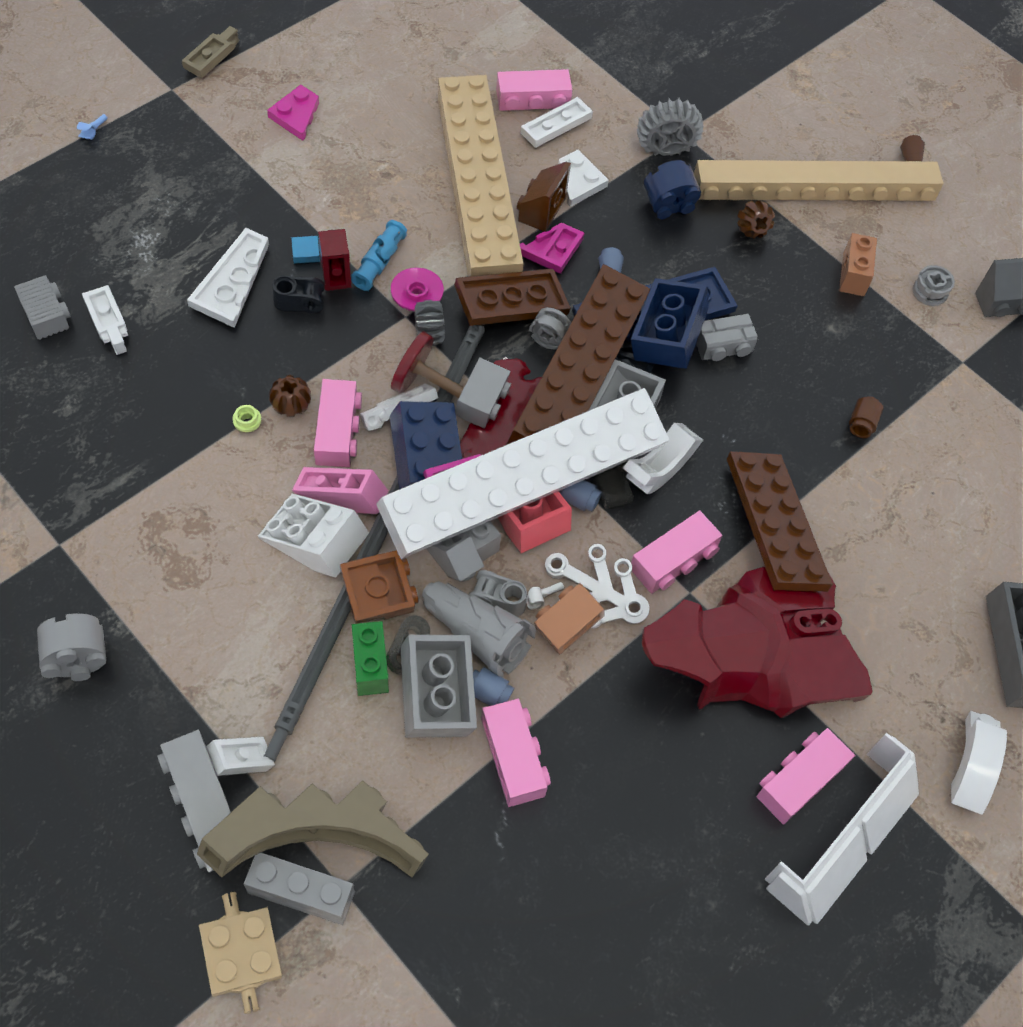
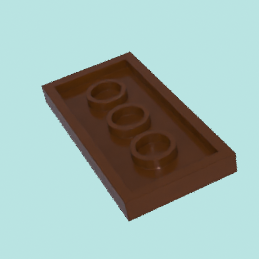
(510, 296)

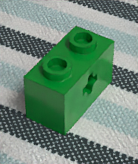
(370, 658)

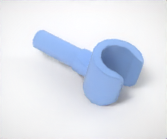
(89, 130)

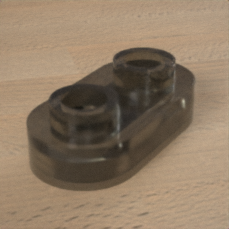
(414, 623)

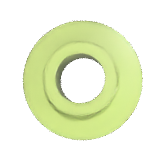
(246, 412)

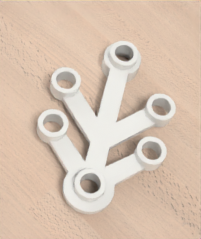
(602, 589)

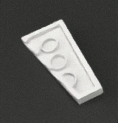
(230, 280)

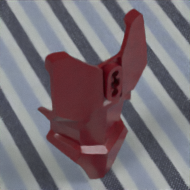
(761, 647)

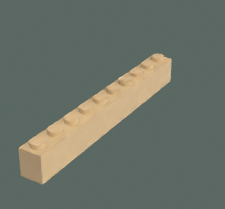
(818, 180)

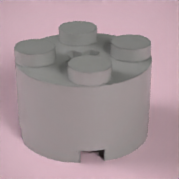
(71, 647)

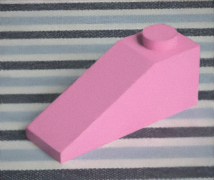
(342, 487)

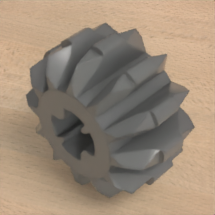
(430, 319)

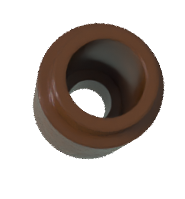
(865, 417)

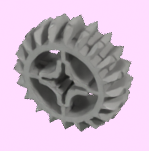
(669, 123)

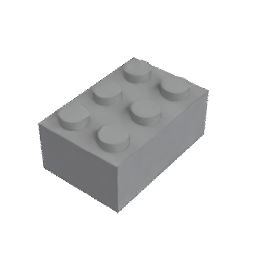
(438, 686)

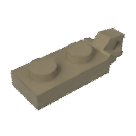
(211, 52)

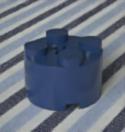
(672, 189)

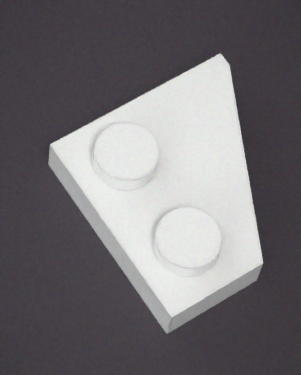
(583, 178)

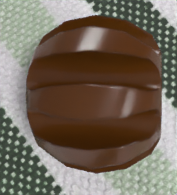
(753, 211)
(290, 396)

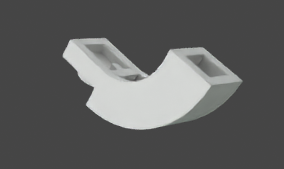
(980, 763)

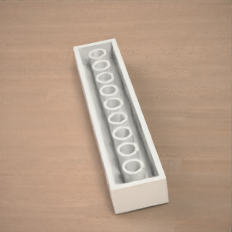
(521, 473)

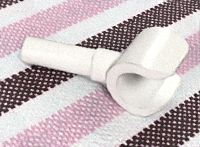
(535, 595)

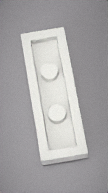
(556, 122)

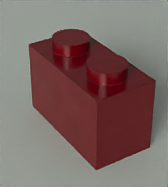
(335, 259)

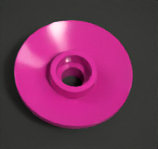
(413, 282)

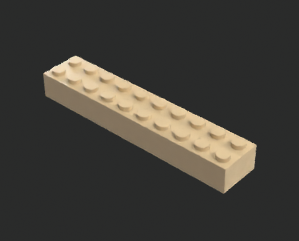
(478, 176)

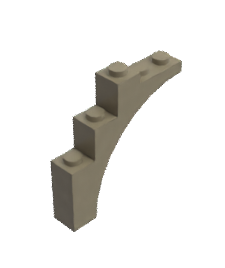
(313, 816)

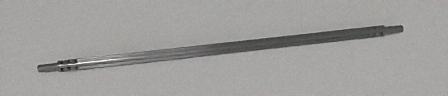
(308, 677)

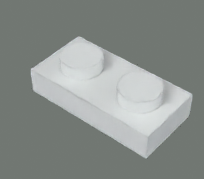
(239, 755)

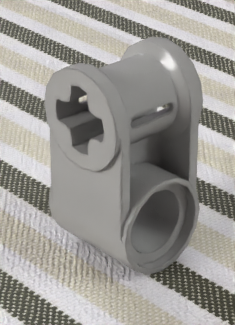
(498, 589)

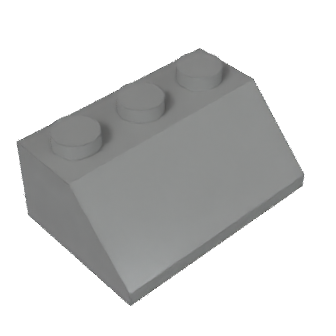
(626, 379)

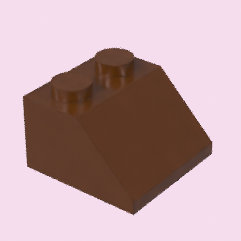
(544, 196)

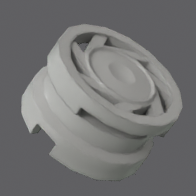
(933, 284)
(549, 327)

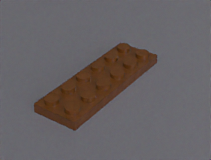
(778, 522)

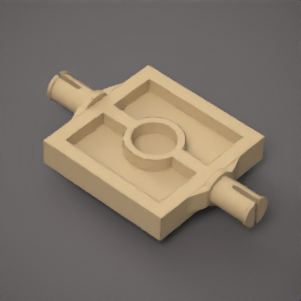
(240, 952)

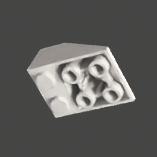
(315, 533)

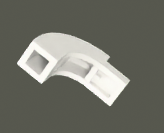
(664, 462)

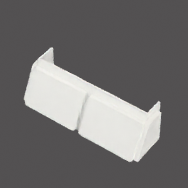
(864, 833)

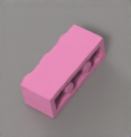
(533, 89)
(337, 423)
(676, 552)
(515, 752)
(804, 774)

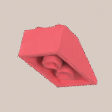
(538, 522)

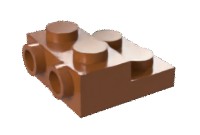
(379, 587)

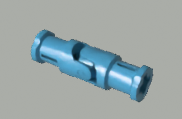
(378, 255)

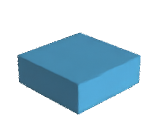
(305, 249)

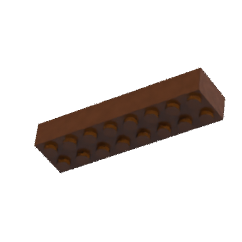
(584, 353)

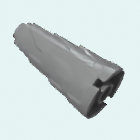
(494, 632)

